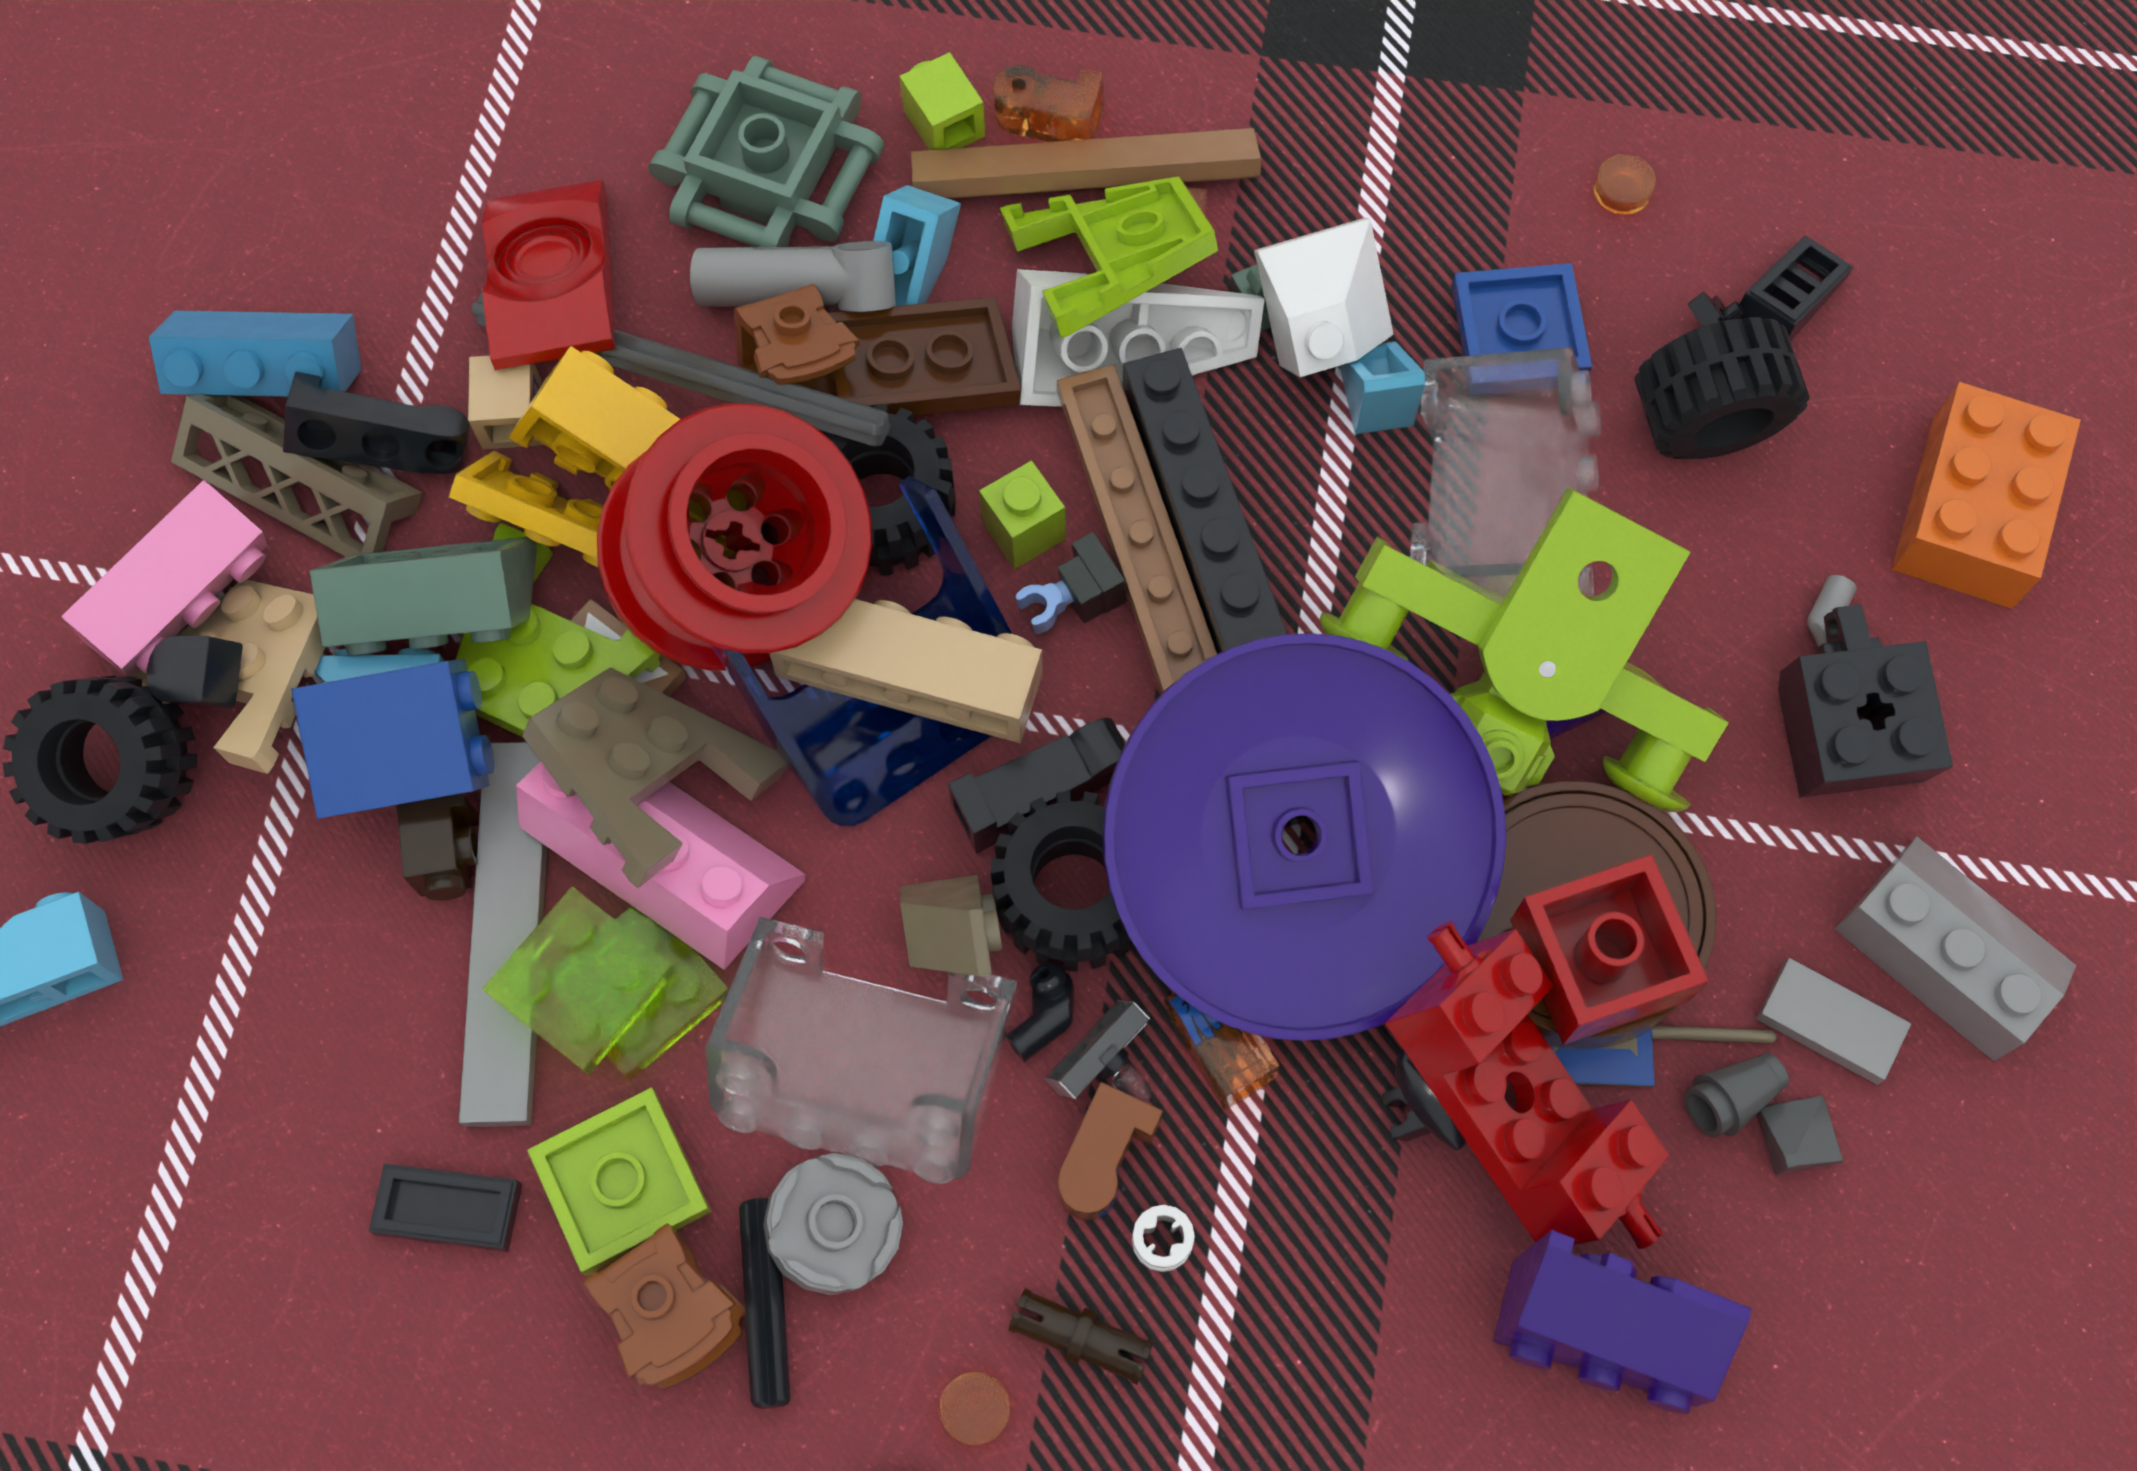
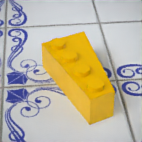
(599, 422)

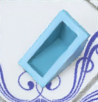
(1383, 389)

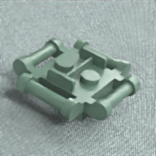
(762, 151)

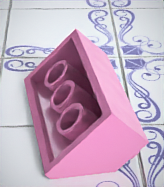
(703, 897)

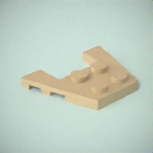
(279, 647)

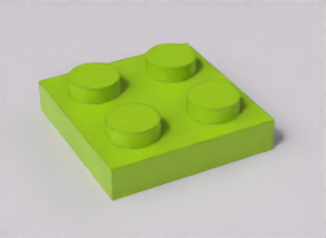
(618, 1180)

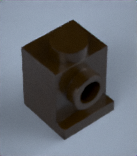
(438, 845)

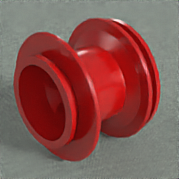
(668, 569)

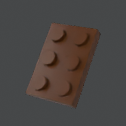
(929, 358)

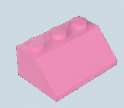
(168, 580)

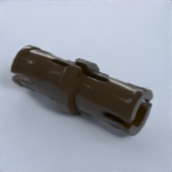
(1081, 1336)

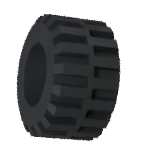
(1721, 388)
(905, 452)
(52, 767)
(1031, 919)

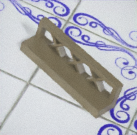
(260, 434)

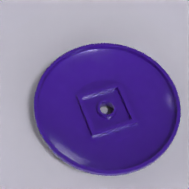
(1400, 845)

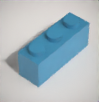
(253, 352)

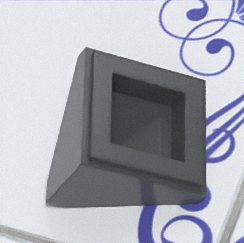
(1799, 1135)

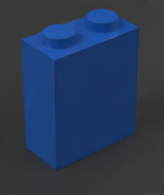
(393, 737)

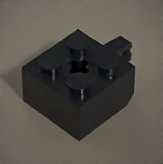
(1887, 686)

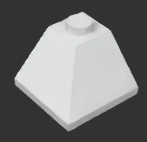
(1325, 297)

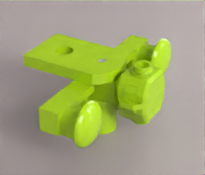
(1551, 646)

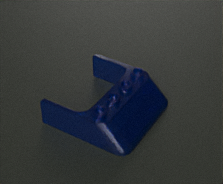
(857, 752)

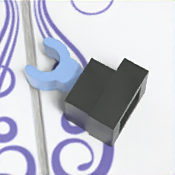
(1086, 582)

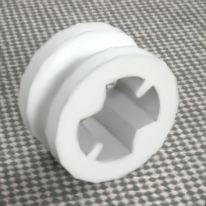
(1147, 1223)

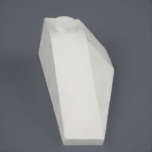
(1207, 323)

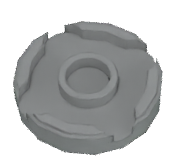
(832, 1224)

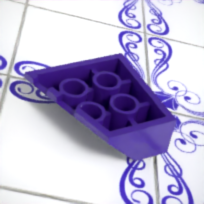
(1616, 1327)

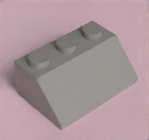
(1958, 950)

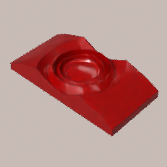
(547, 274)

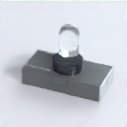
(1102, 1054)

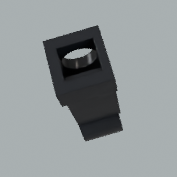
(372, 430)
(1066, 764)

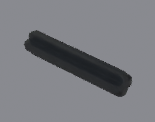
(763, 1311)

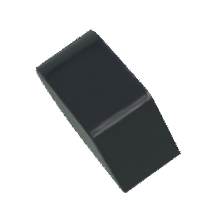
(195, 671)

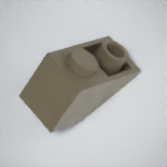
(950, 925)

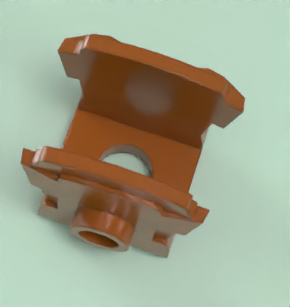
(793, 339)
(666, 1311)

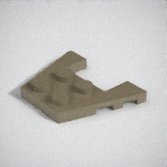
(625, 741)

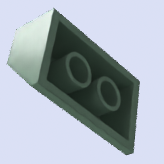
(425, 594)

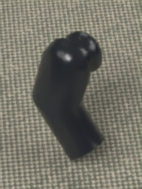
(1051, 1011)

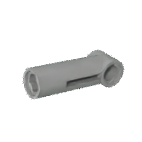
(846, 275)

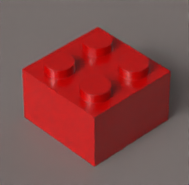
(1610, 948)

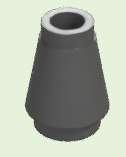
(1732, 1095)

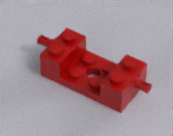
(1553, 1153)

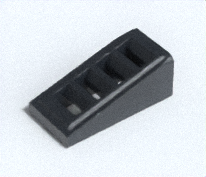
(1791, 293)

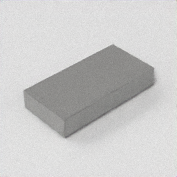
(1833, 1021)

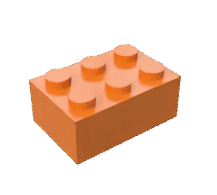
(1986, 495)

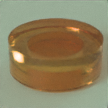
(1624, 184)
(974, 1409)

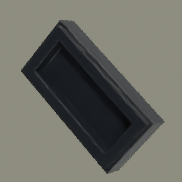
(445, 1207)

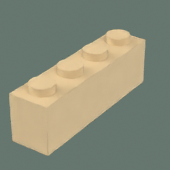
(922, 668)

